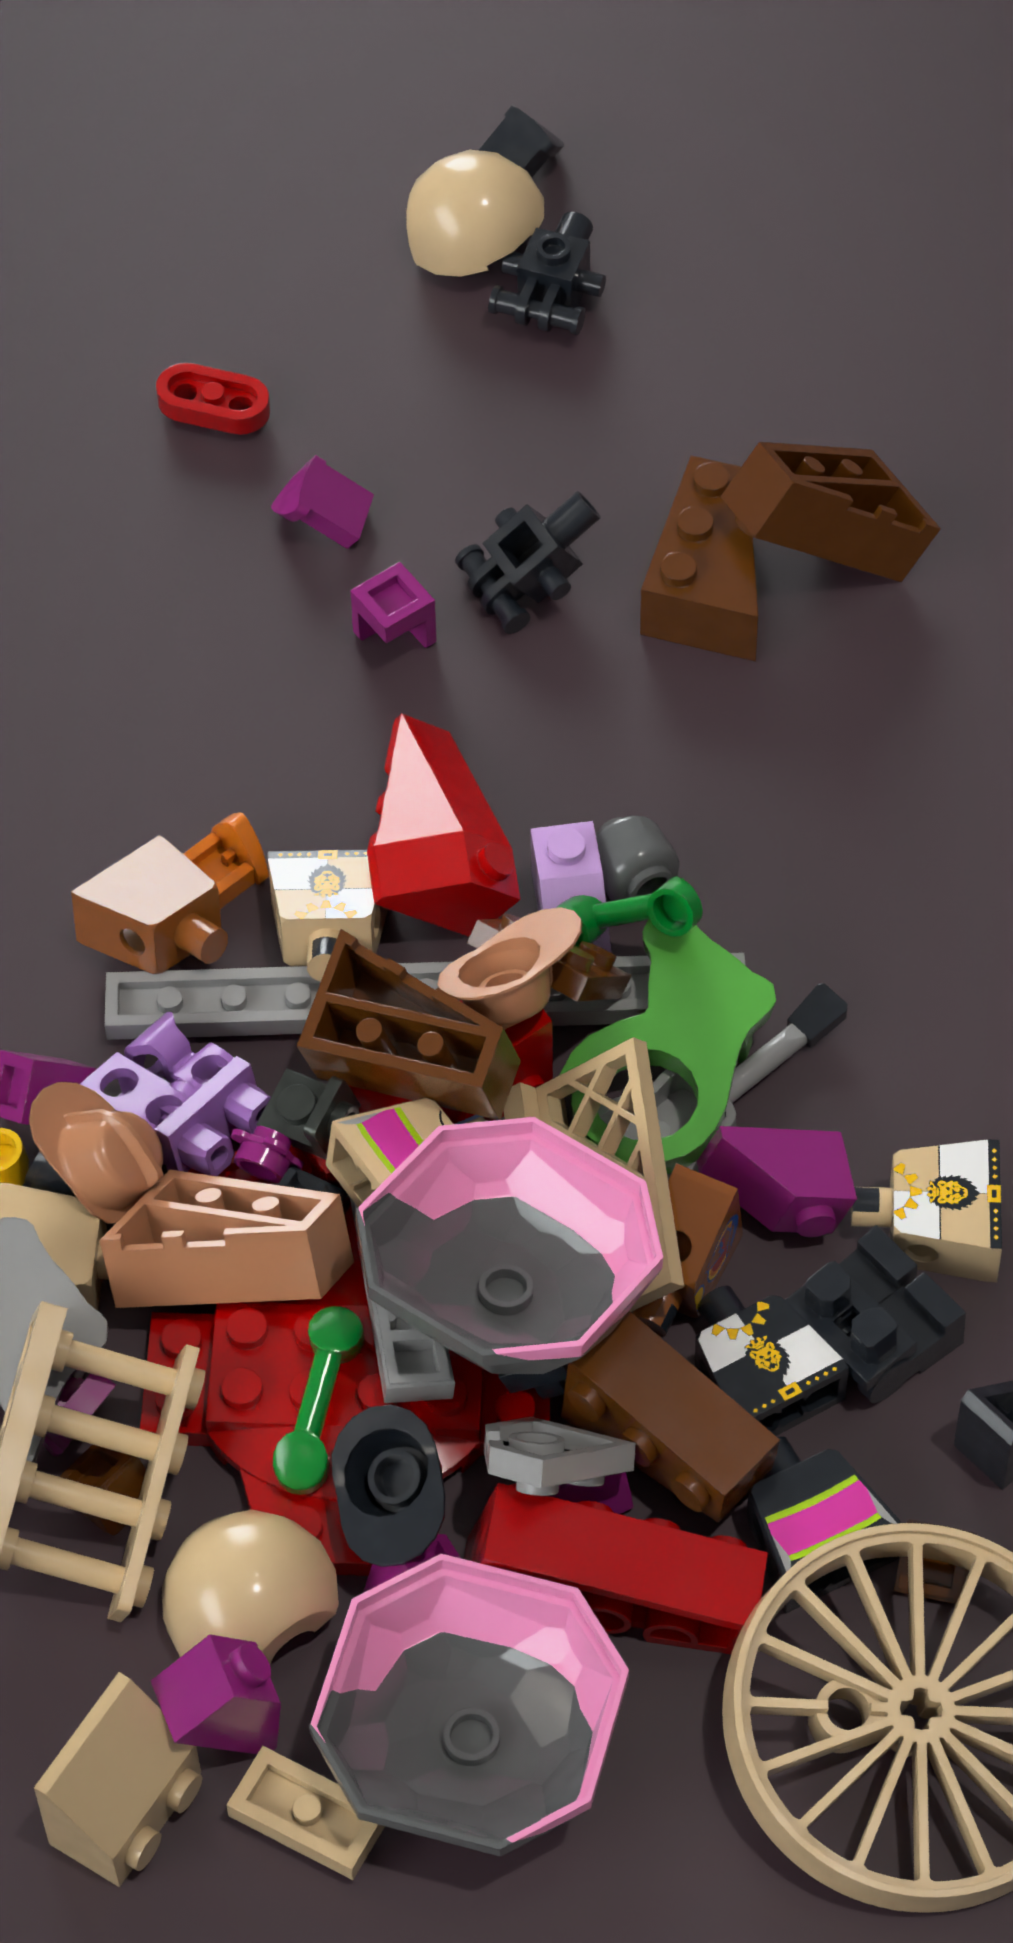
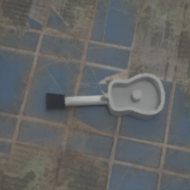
(805, 1026)

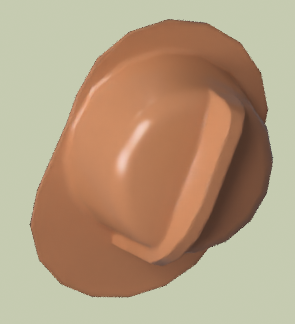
(512, 971)
(97, 1151)

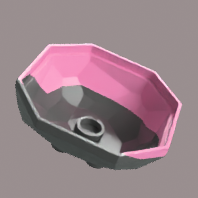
(509, 1244)
(469, 1704)

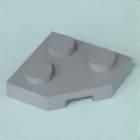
(551, 1454)

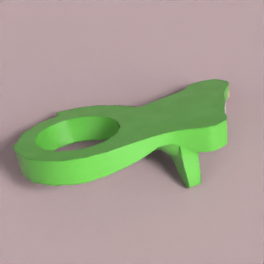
(695, 1025)

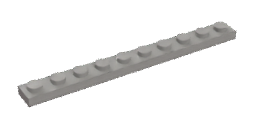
(281, 998)

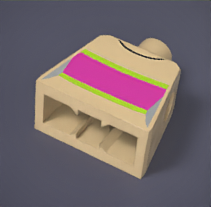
(375, 1143)

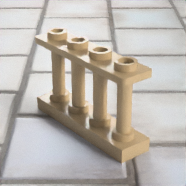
(34, 1413)

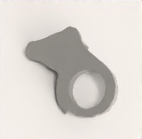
(26, 1280)

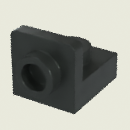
(306, 1108)

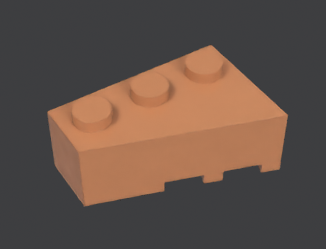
(225, 1243)

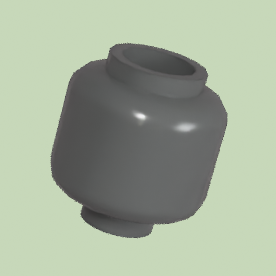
(634, 857)

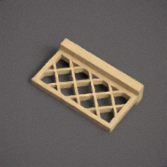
(635, 1106)

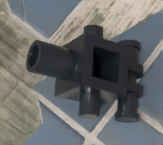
(551, 277)
(527, 558)

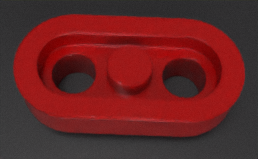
(219, 398)

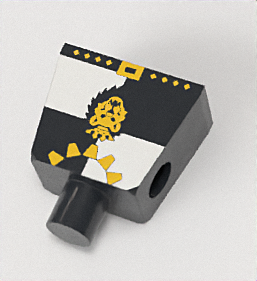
(768, 1359)

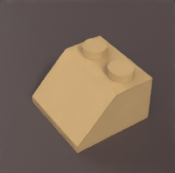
(117, 1784)

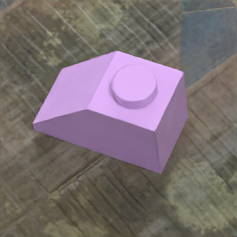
(567, 865)

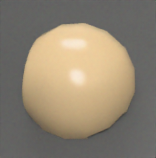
(471, 212)
(248, 1581)

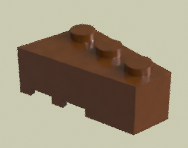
(831, 506)
(703, 570)
(404, 1037)
(681, 1421)

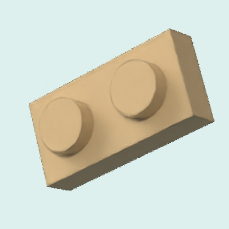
(303, 1813)

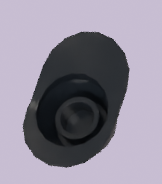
(388, 1485)

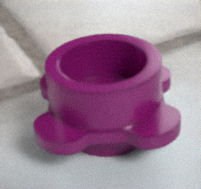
(264, 1153)

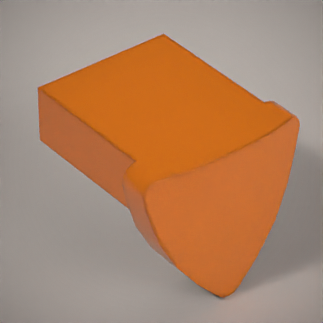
(231, 857)

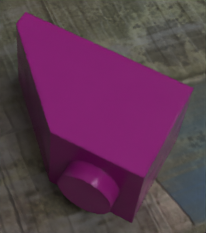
(784, 1176)
(220, 1697)

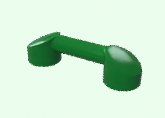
(671, 908)
(300, 1455)

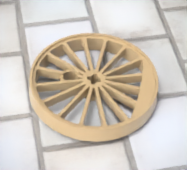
(881, 1714)

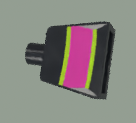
(809, 1505)

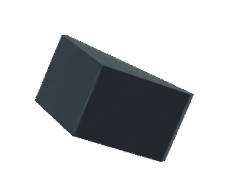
(986, 1430)

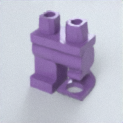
(199, 1108)

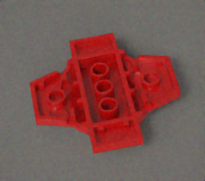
(255, 1384)

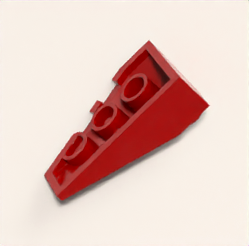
(436, 835)

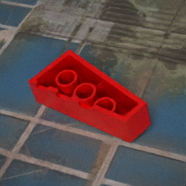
(629, 1569)

